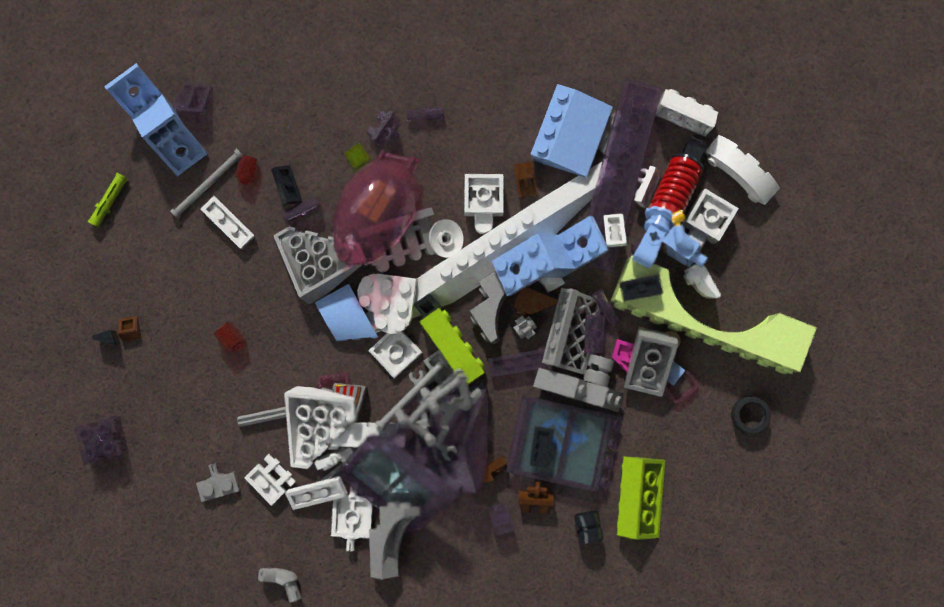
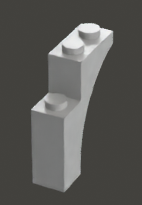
(488, 312)
(578, 389)
(387, 537)

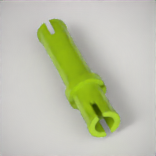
(107, 200)

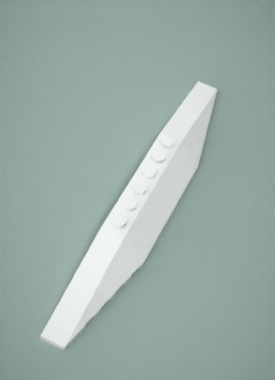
(473, 263)

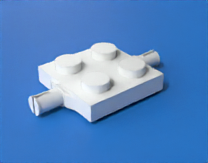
(351, 518)

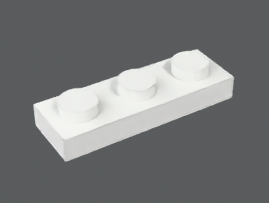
(228, 222)
(316, 493)

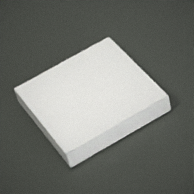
(395, 352)

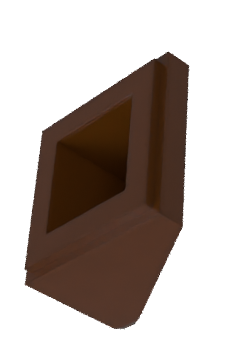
(129, 328)

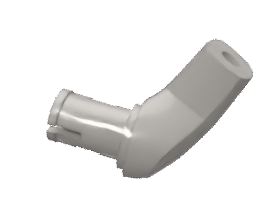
(282, 577)

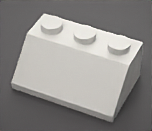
(686, 112)

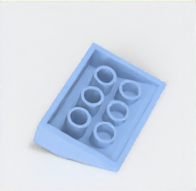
(571, 131)

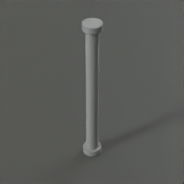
(206, 184)
(412, 393)

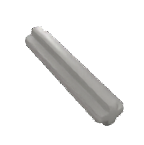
(261, 416)

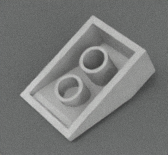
(651, 361)

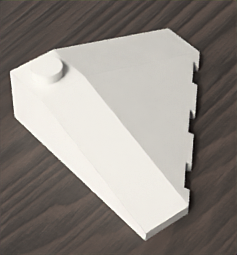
(314, 421)

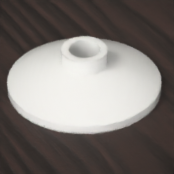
(453, 238)

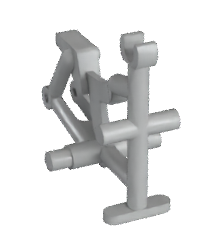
(434, 402)

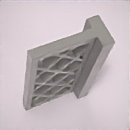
(562, 327)

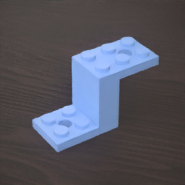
(156, 120)
(550, 255)

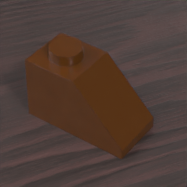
(532, 302)

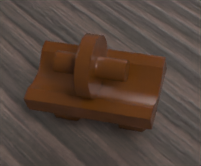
(525, 179)
(536, 496)

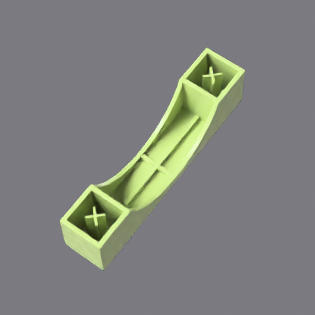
(774, 342)

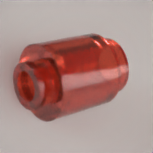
(246, 169)

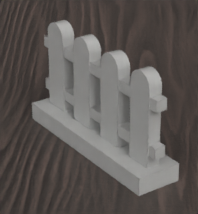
(411, 243)

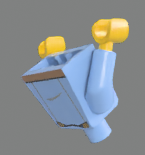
(682, 246)

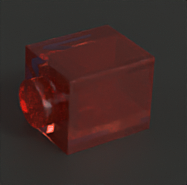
(230, 337)

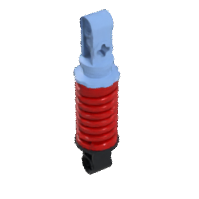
(671, 196)

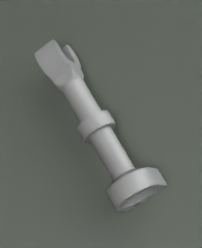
(425, 421)

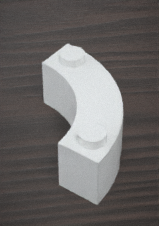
(743, 169)
(356, 433)

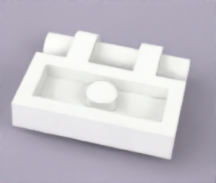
(265, 483)

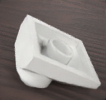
(701, 281)

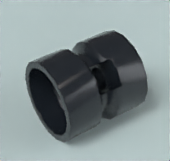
(588, 527)

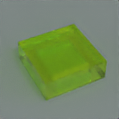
(357, 155)

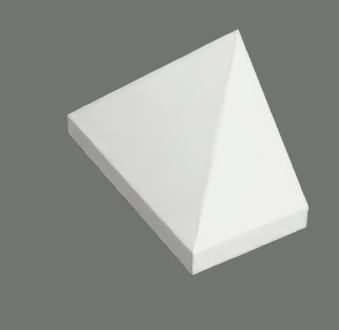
(614, 230)

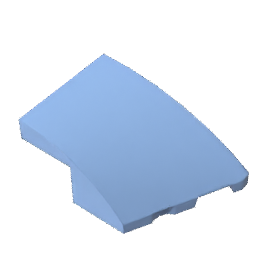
(345, 315)

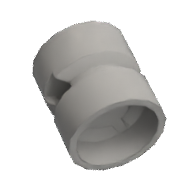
(598, 370)

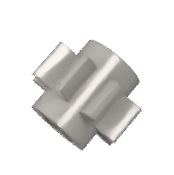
(525, 327)

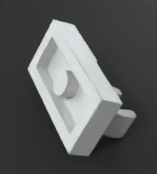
(648, 186)

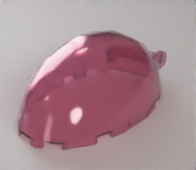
(375, 209)

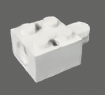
(483, 199)
(706, 217)

